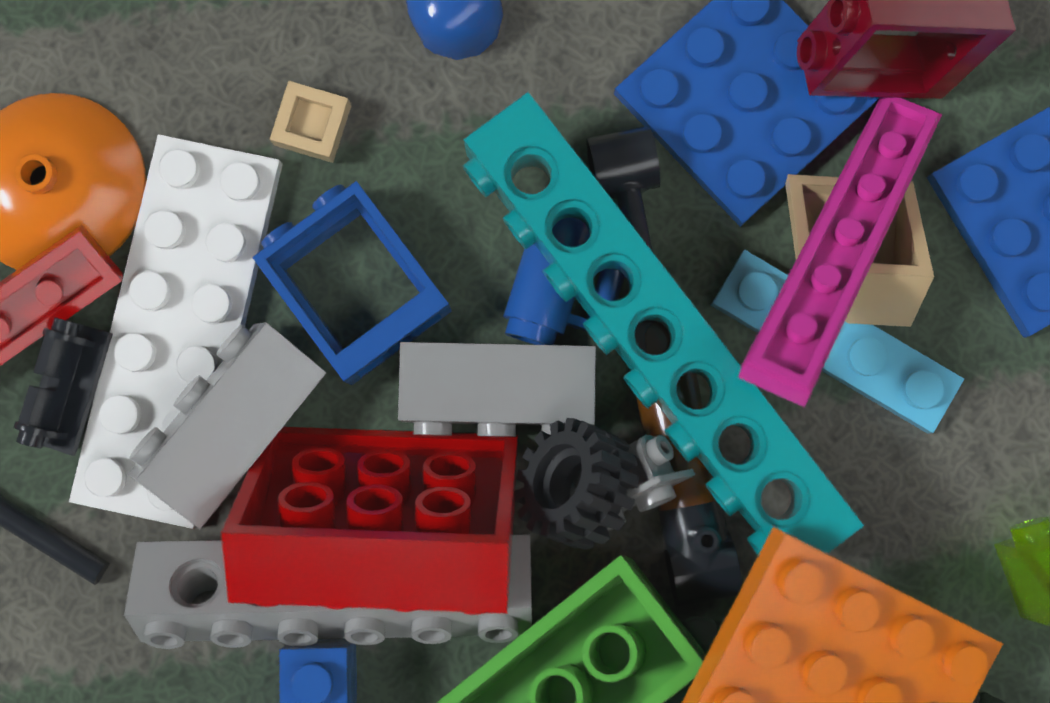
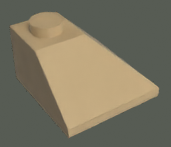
(900, 268)

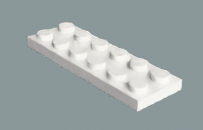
(176, 306)

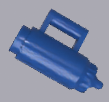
(535, 308)

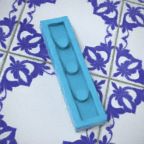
(861, 355)

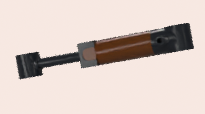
(693, 524)

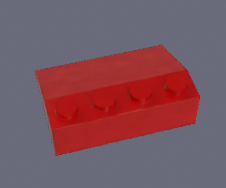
(374, 522)

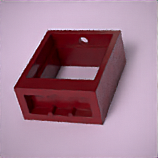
(849, 60)

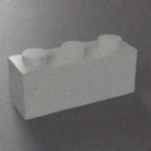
(494, 386)
(225, 422)

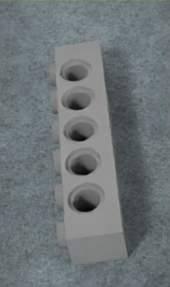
(174, 572)

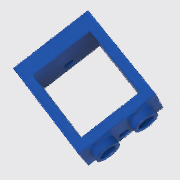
(291, 243)

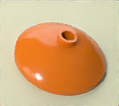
(90, 177)

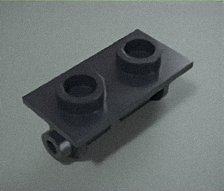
(70, 372)

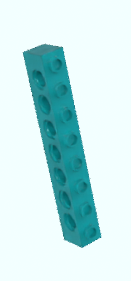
(527, 138)

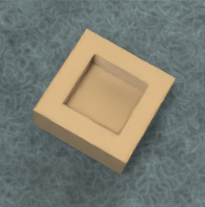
(310, 121)

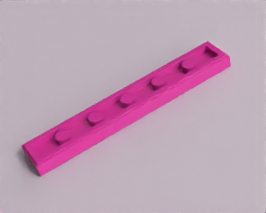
(839, 251)

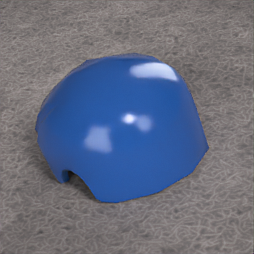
(456, 26)

